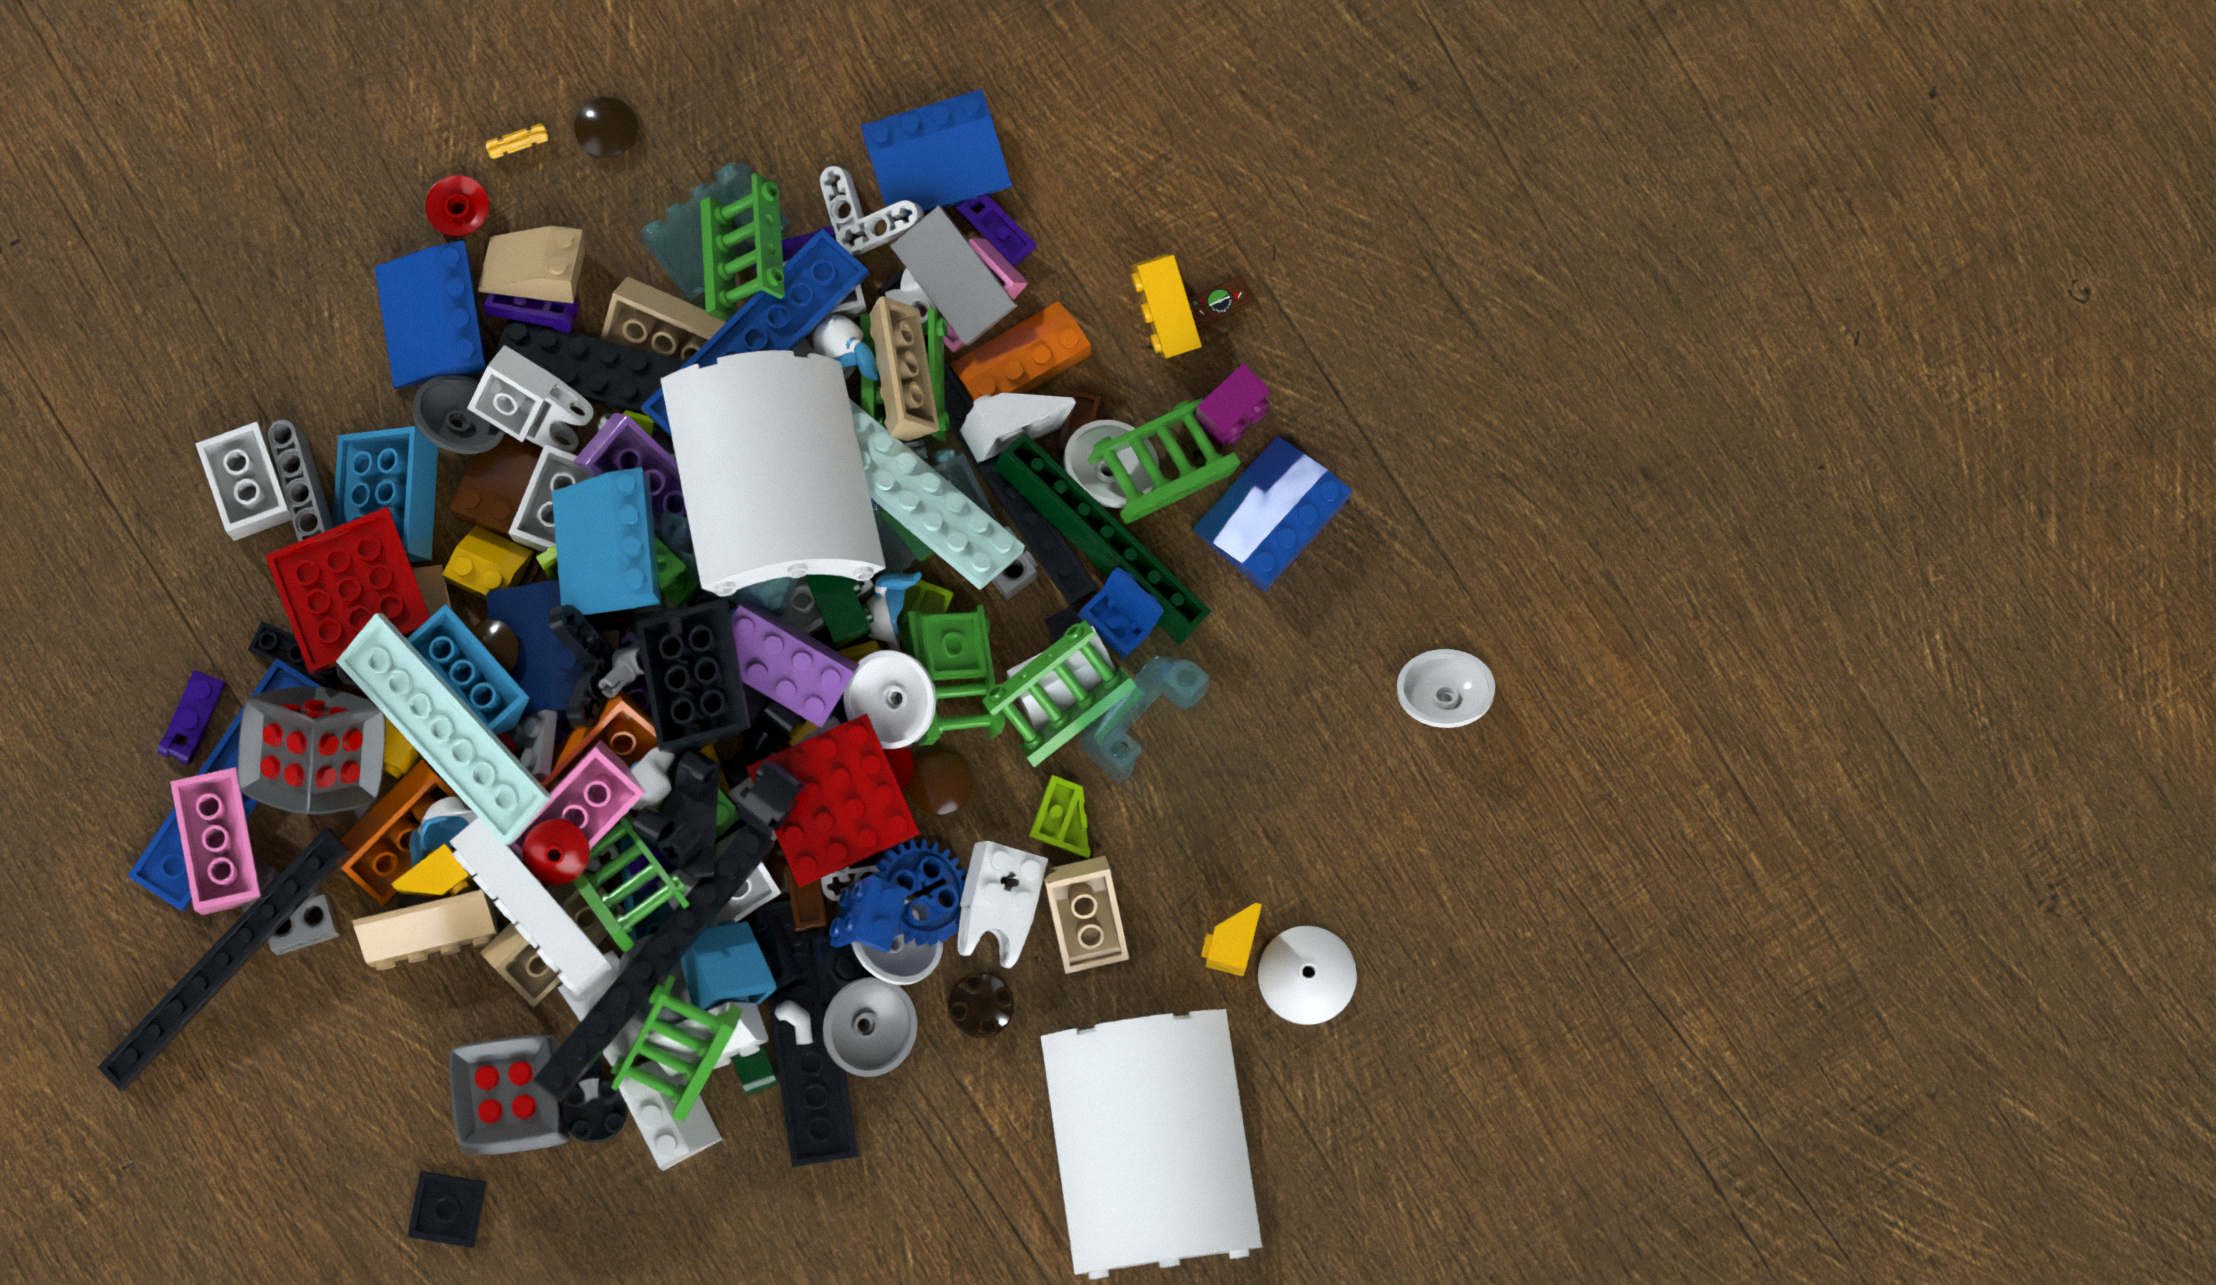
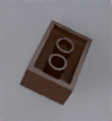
(496, 485)

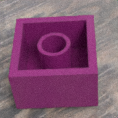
(1233, 407)

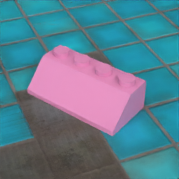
(590, 796)
(215, 841)

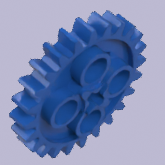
(934, 920)

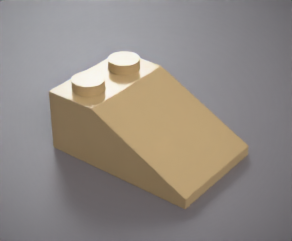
(534, 264)
(1085, 914)

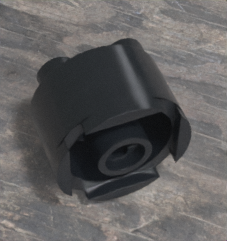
(770, 798)

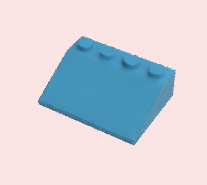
(392, 471)
(606, 543)

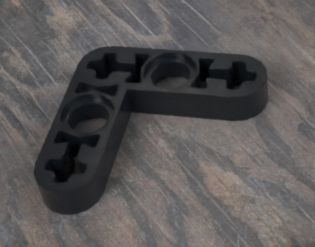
(569, 626)

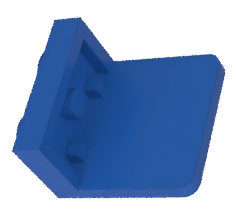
(1122, 613)
(868, 913)

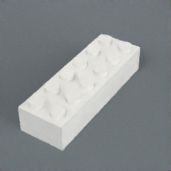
(540, 916)

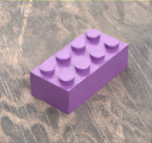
(625, 446)
(789, 663)

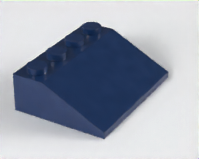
(544, 664)

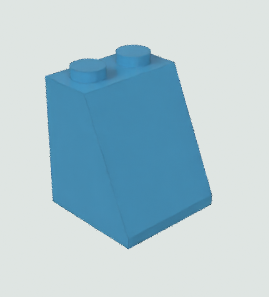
(726, 967)

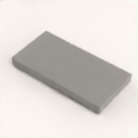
(953, 275)

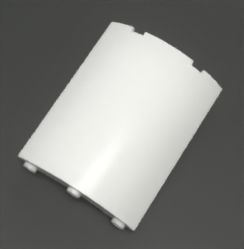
(771, 470)
(1150, 1141)

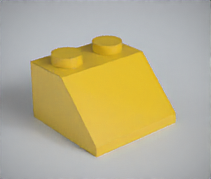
(486, 563)
(436, 877)
(1232, 941)

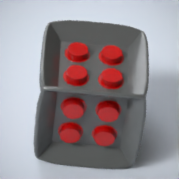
(311, 750)
(497, 1100)

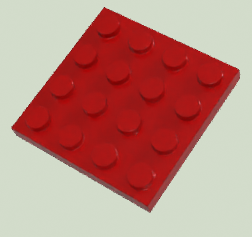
(341, 581)
(849, 803)

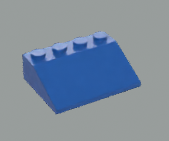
(937, 153)
(431, 315)
(1273, 512)

